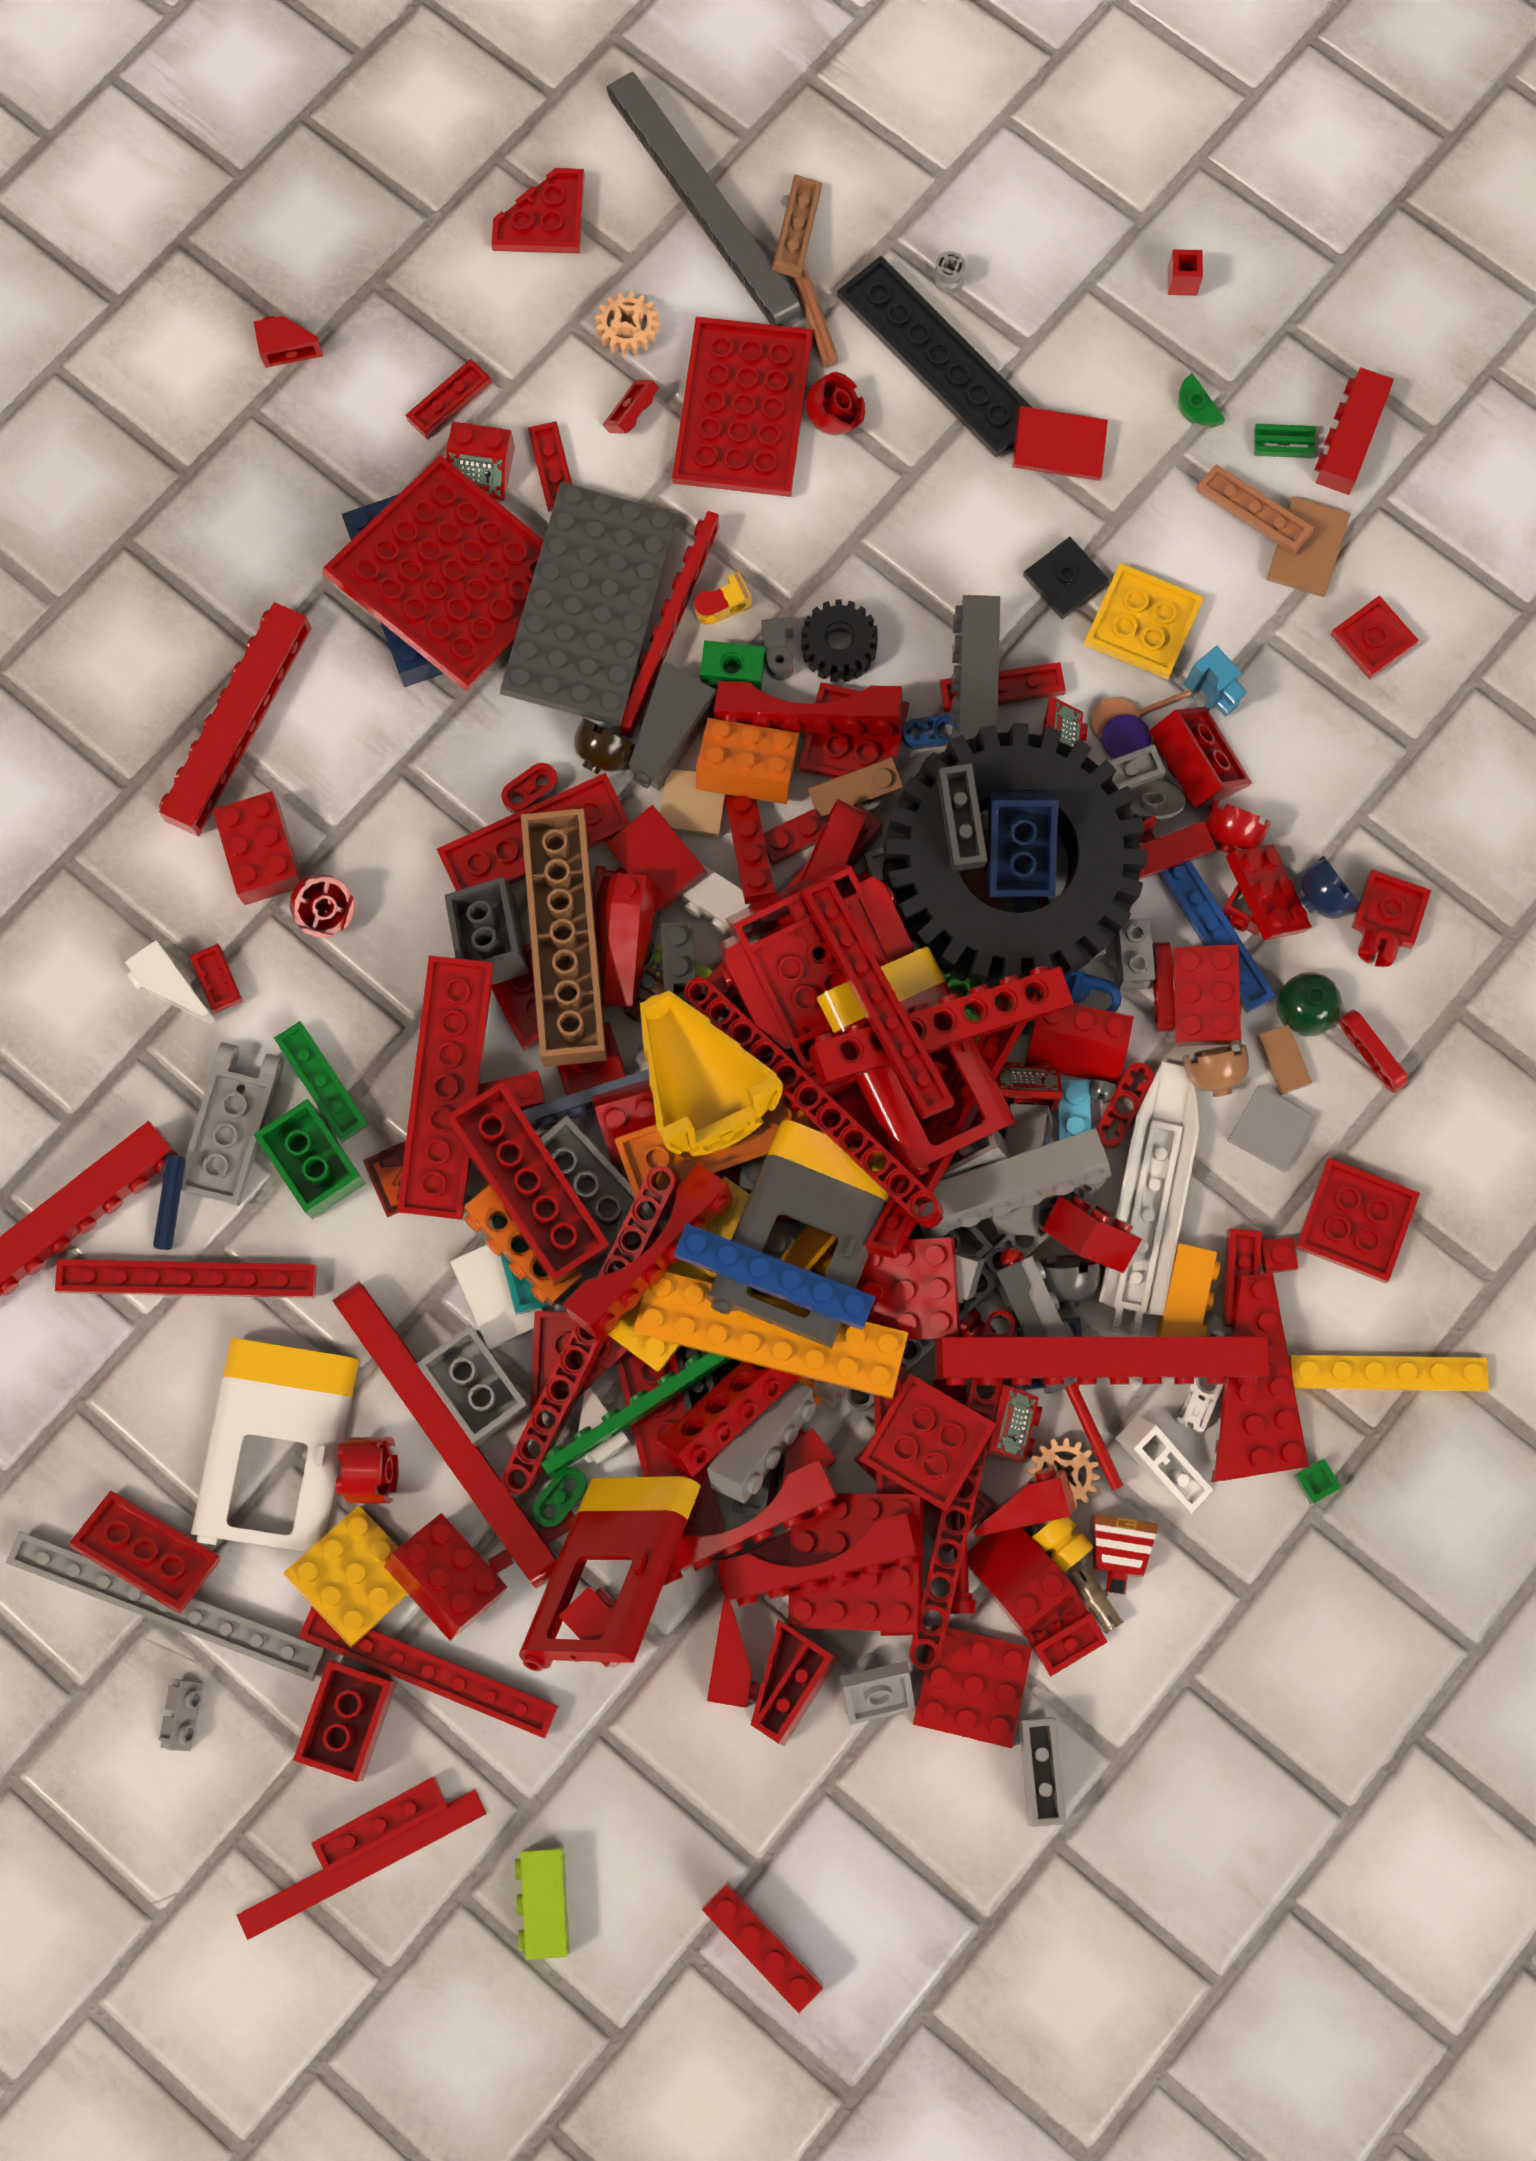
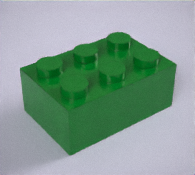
(309, 1159)

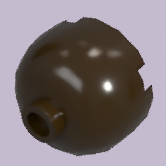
(601, 747)

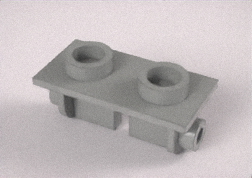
(180, 1731)

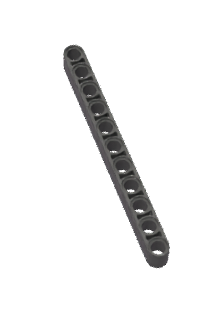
(703, 200)

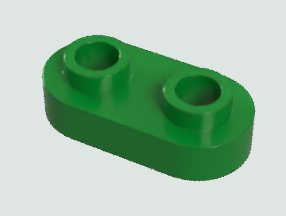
(557, 1495)

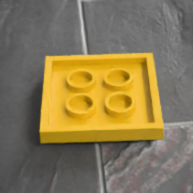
(1143, 621)
(347, 1576)

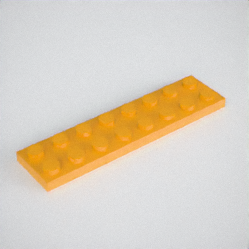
(682, 1315)

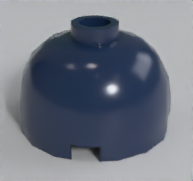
(1326, 891)

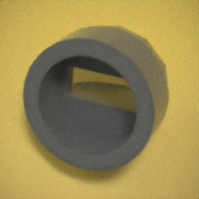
(1103, 1088)

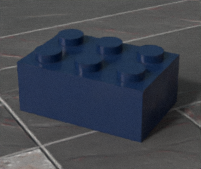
(1022, 843)

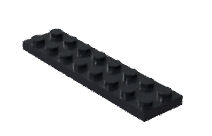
(935, 354)

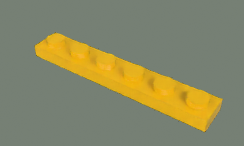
(1389, 1373)

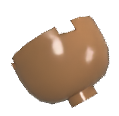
(1217, 1069)

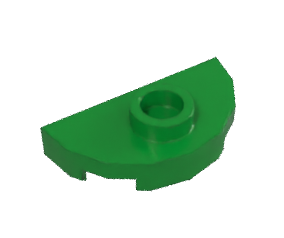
(1197, 405)

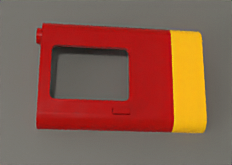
(916, 981)
(615, 1521)

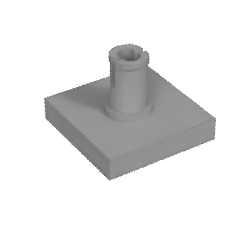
(877, 1690)

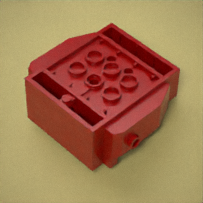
(776, 963)

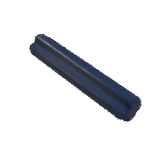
(169, 1202)

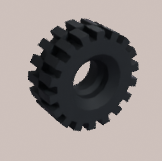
(839, 661)

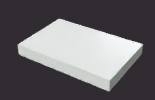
(489, 1297)

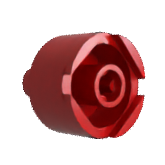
(367, 1470)

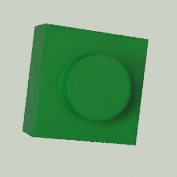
(1317, 1481)

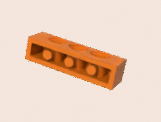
(478, 1214)

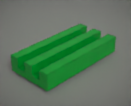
(1284, 436)

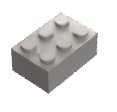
(473, 1385)

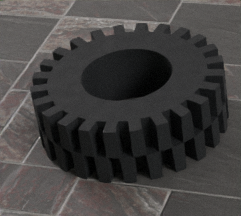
(1096, 833)

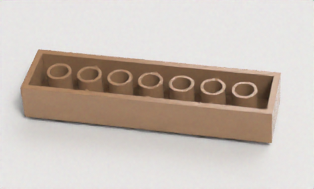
(563, 938)

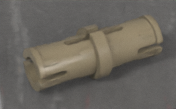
(1096, 1599)

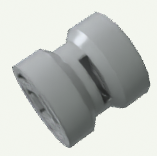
(949, 272)

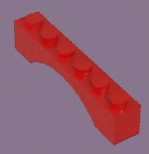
(868, 712)
(605, 1299)
(801, 1493)
(885, 1542)

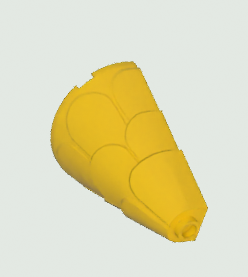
(701, 1079)

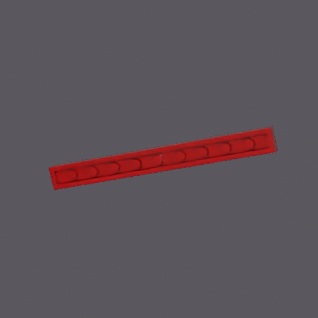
(896, 1224)

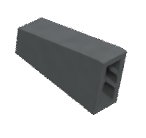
(670, 725)

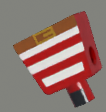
(1121, 1549)

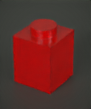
(1185, 272)

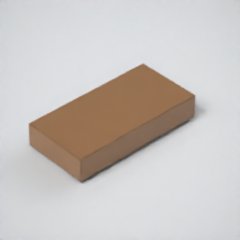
(1284, 1059)

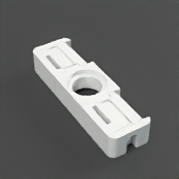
(1199, 1403)

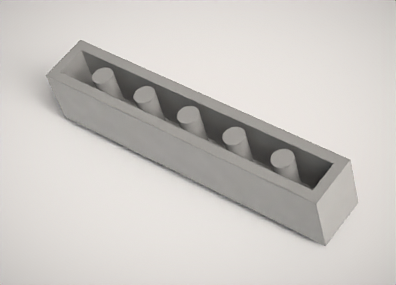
(1019, 1182)

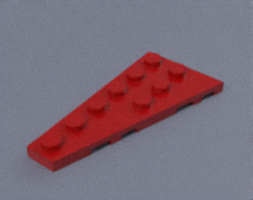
(1260, 1420)

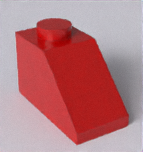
(284, 341)
(806, 1450)

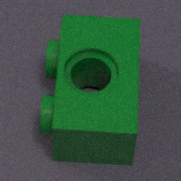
(720, 655)

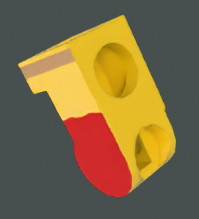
(723, 602)

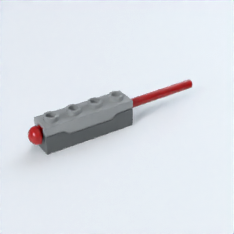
(1037, 1316)

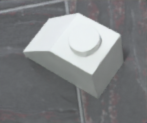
(591, 1416)

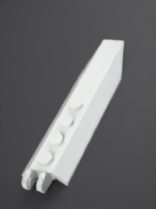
(1154, 1195)

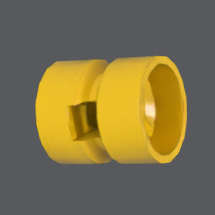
(1063, 1542)

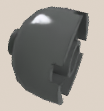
(1071, 1279)

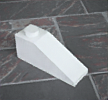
(162, 979)
(1164, 1463)

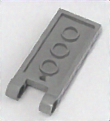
(223, 1135)

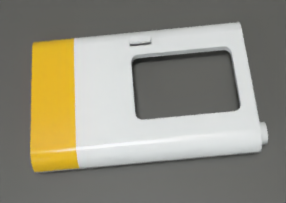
(282, 1397)

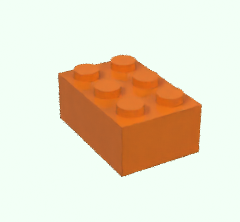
(747, 761)

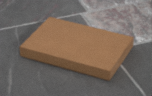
(1315, 561)

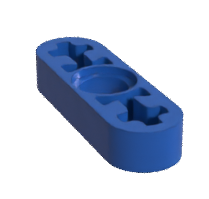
(922, 725)

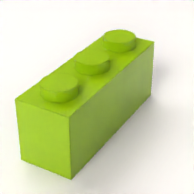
(543, 1903)

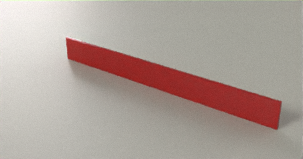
(322, 1885)

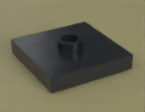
(1066, 577)

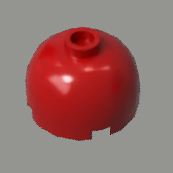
(834, 404)
(1235, 828)
(321, 905)

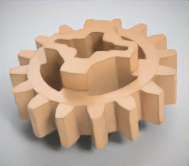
(629, 333)
(1080, 1459)

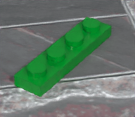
(321, 1081)

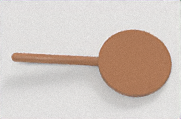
(1118, 706)

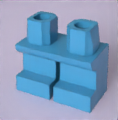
(1217, 680)

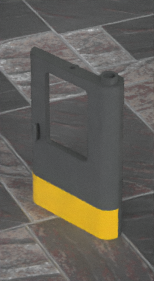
(821, 1187)

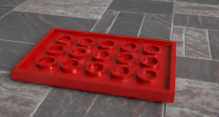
(743, 406)

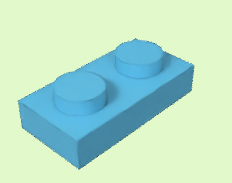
(1074, 1108)

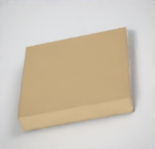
(691, 809)

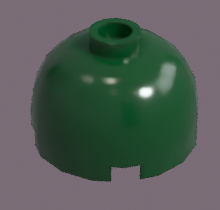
(1309, 1003)

